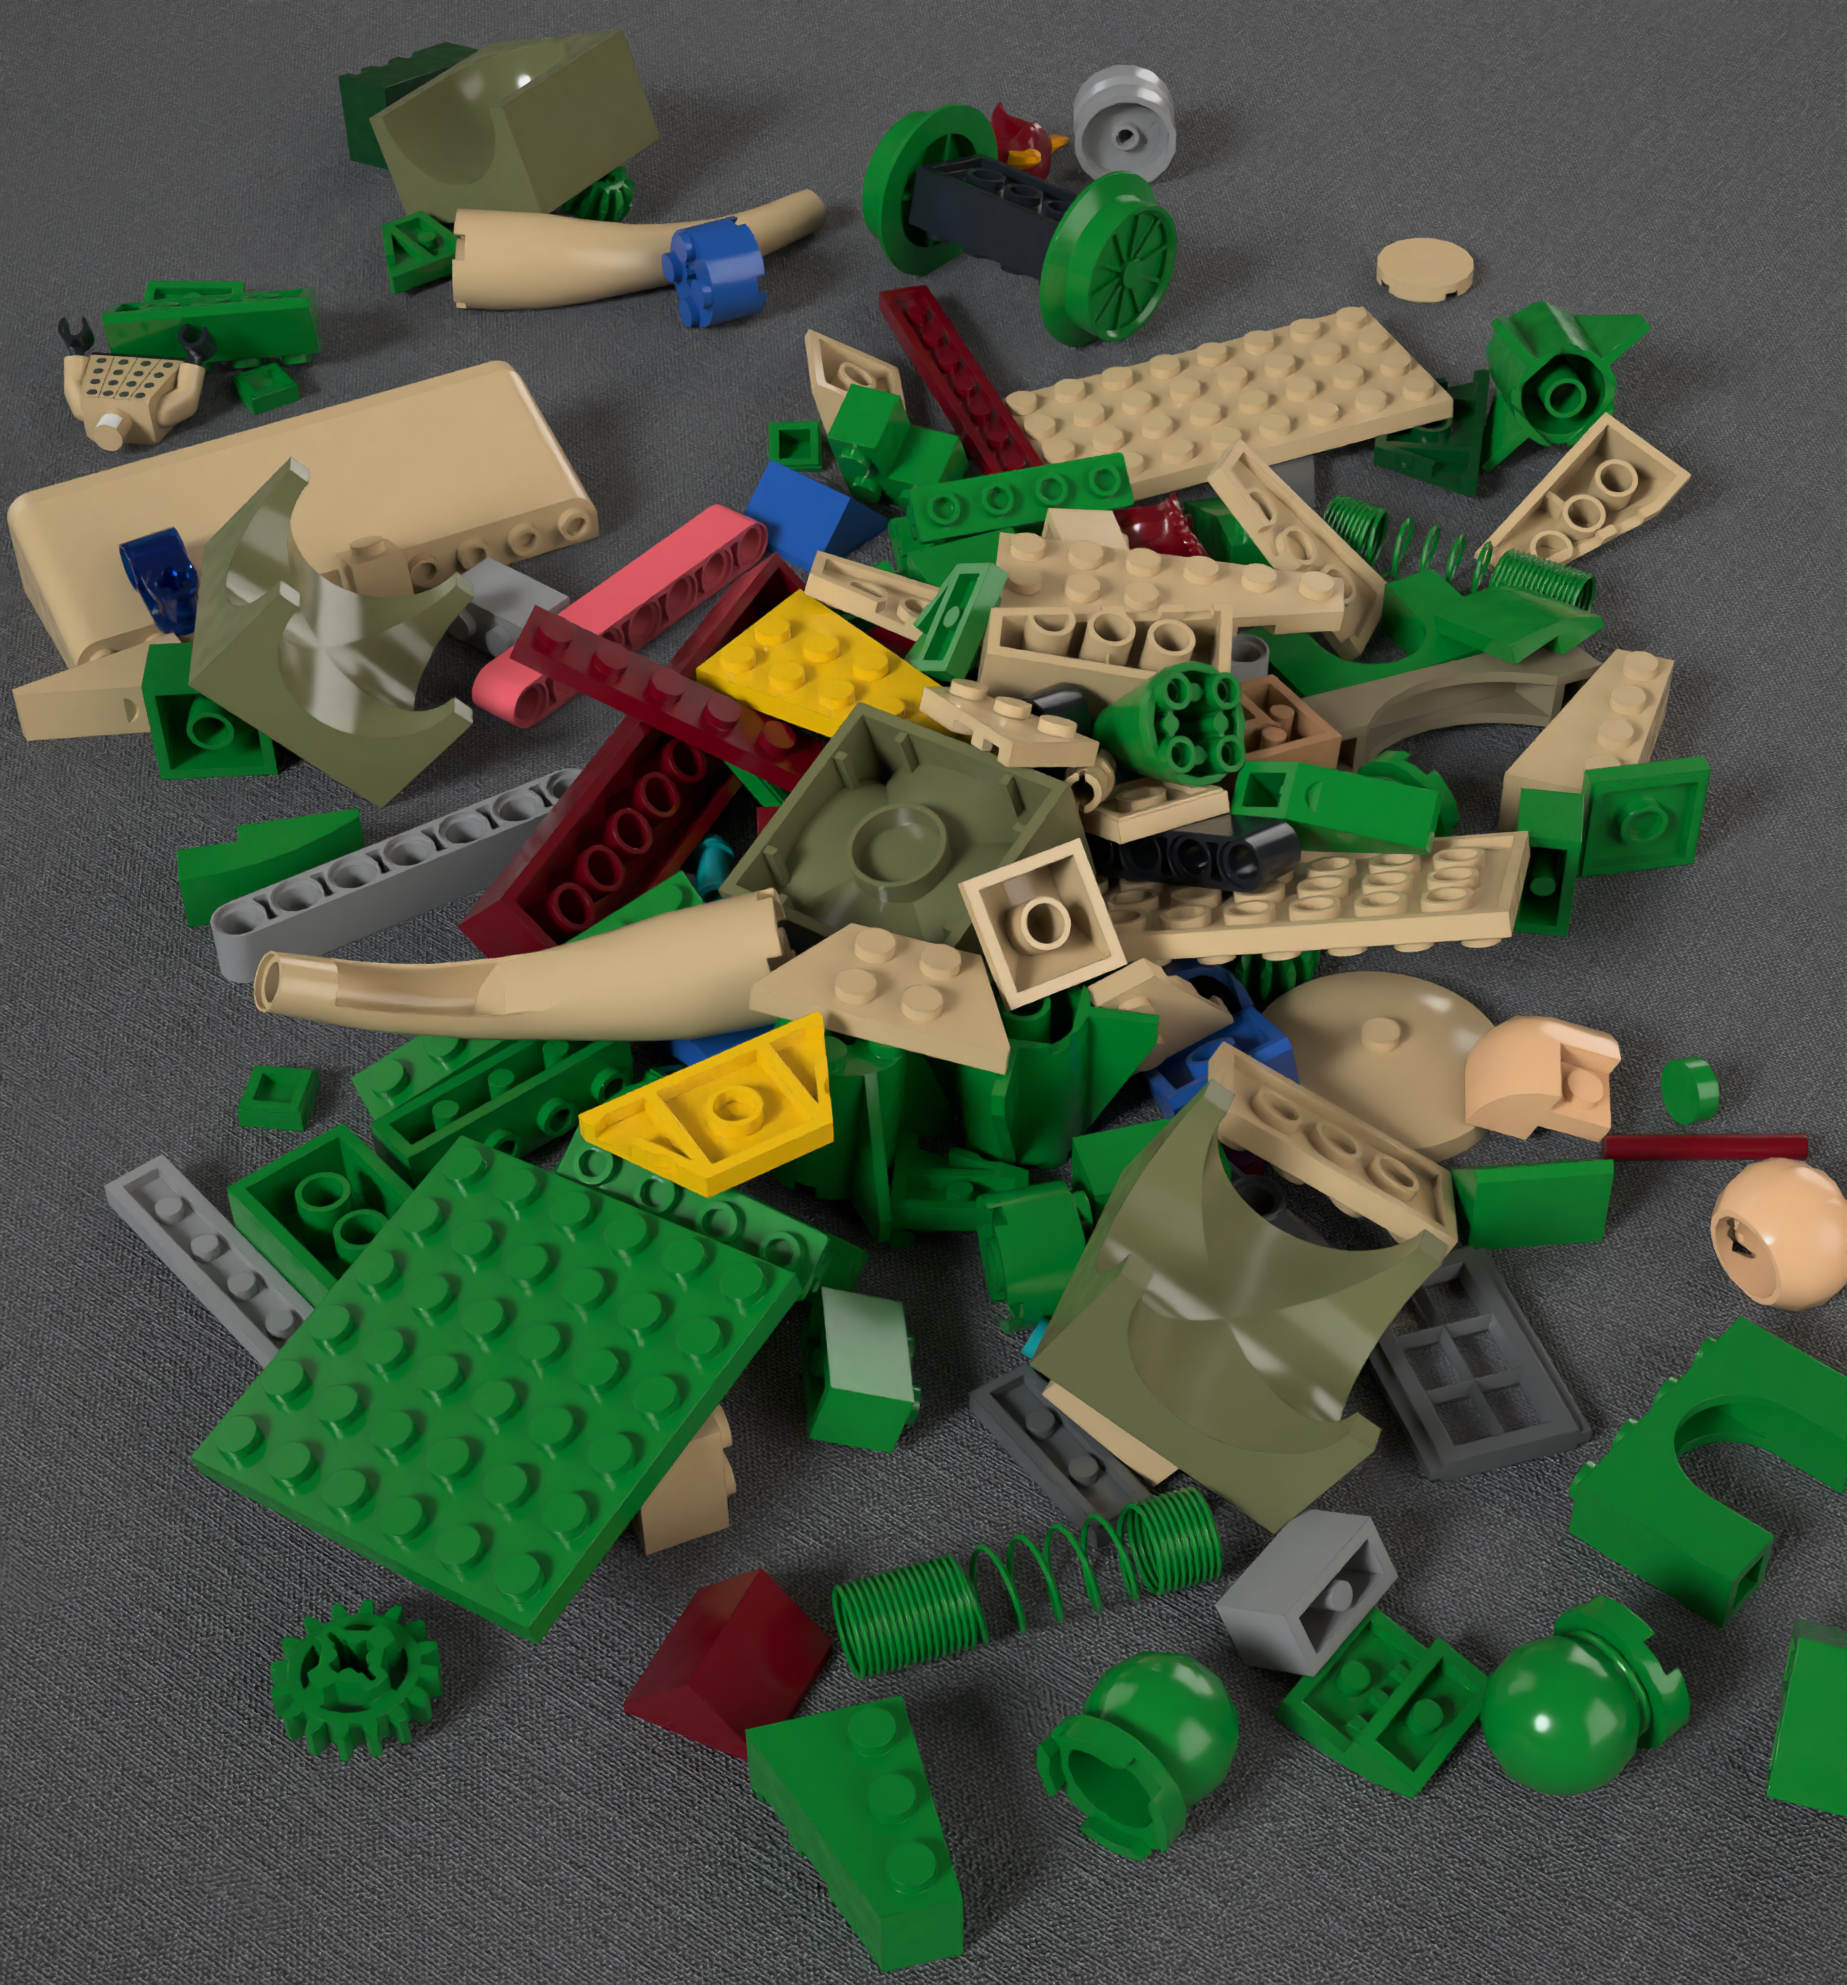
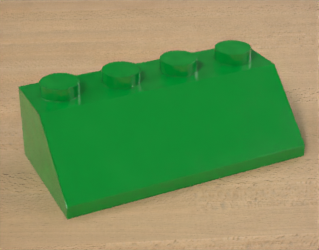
(242, 324)

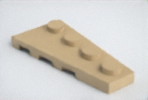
(1299, 541)
(871, 594)

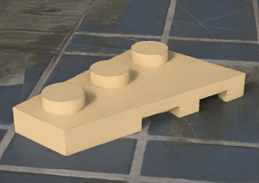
(1008, 727)

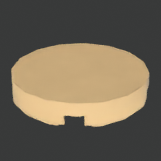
(1424, 269)

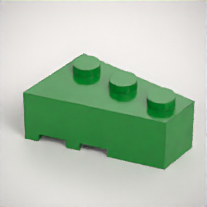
(867, 1823)

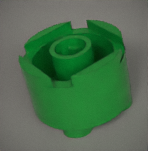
(1031, 1248)

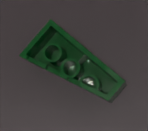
(382, 86)

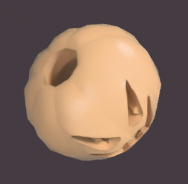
(1792, 1226)

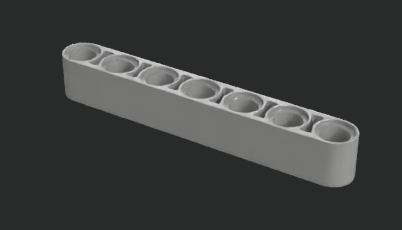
(383, 881)

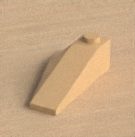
(1591, 496)

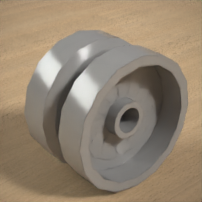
(1124, 123)

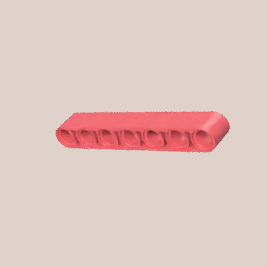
(632, 606)

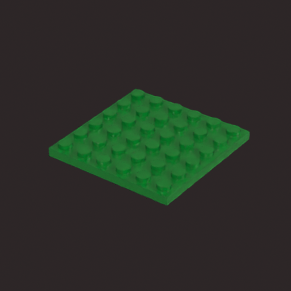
(498, 1384)

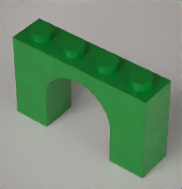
(1405, 619)
(1664, 1527)

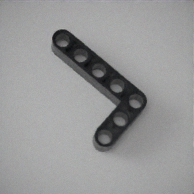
(1213, 853)

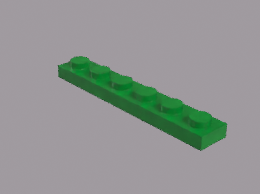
(433, 1060)

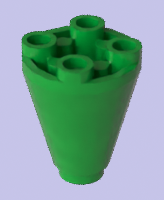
(1177, 726)

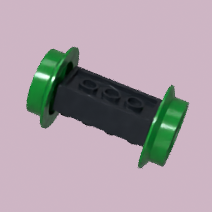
(1096, 253)

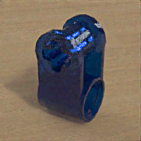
(164, 578)

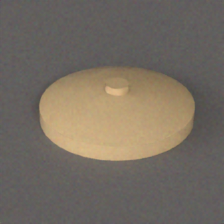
(1387, 1054)

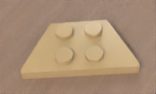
(892, 994)

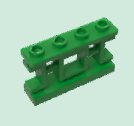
(1006, 500)
(726, 1217)

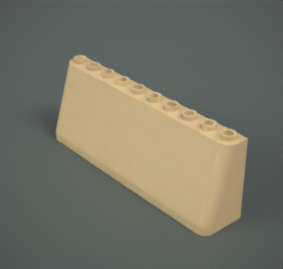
(433, 466)

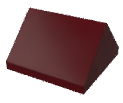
(732, 1664)

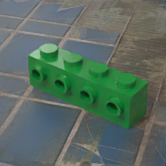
(504, 1102)

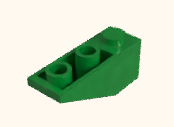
(1339, 808)

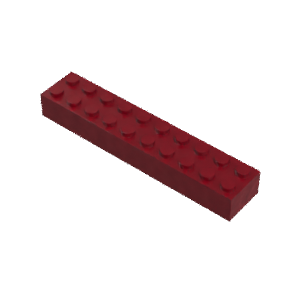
(628, 811)

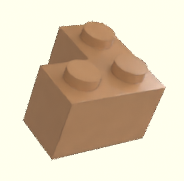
(1282, 729)

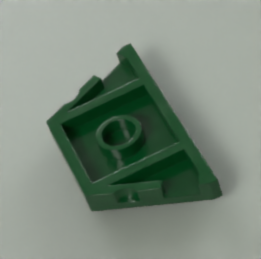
(1443, 450)

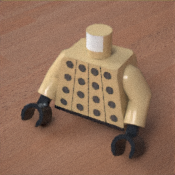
(132, 395)

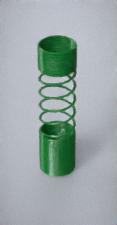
(1365, 531)
(937, 1610)

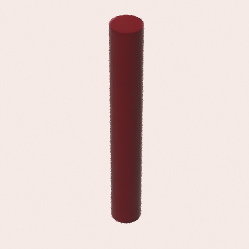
(1704, 1147)

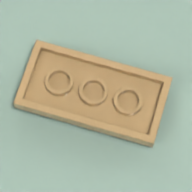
(1332, 1150)

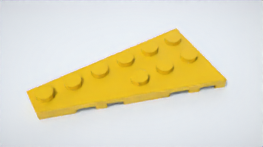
(815, 669)

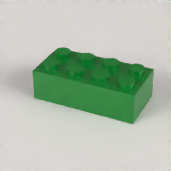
(317, 1209)

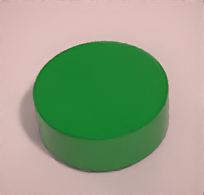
(1690, 1090)

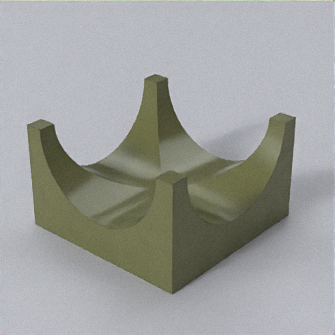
(318, 662)
(894, 827)
(1224, 1330)

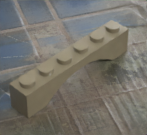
(1448, 695)

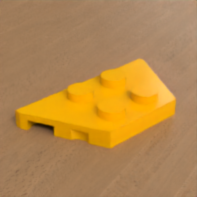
(726, 1113)

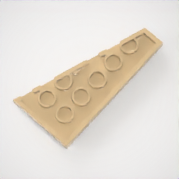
(1093, 575)

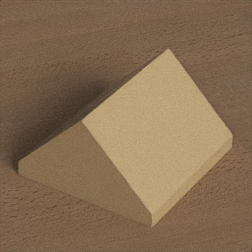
(837, 366)

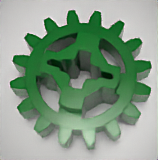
(356, 1680)

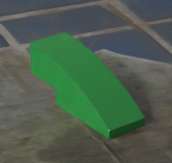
(261, 858)

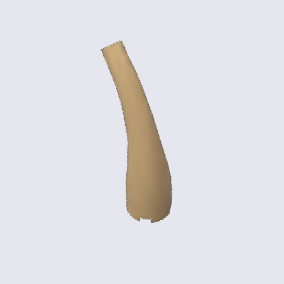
(563, 261)
(642, 982)

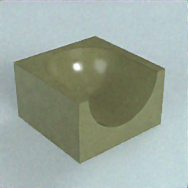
(517, 126)

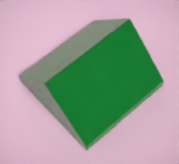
(1533, 1202)

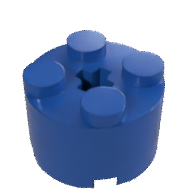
(715, 272)

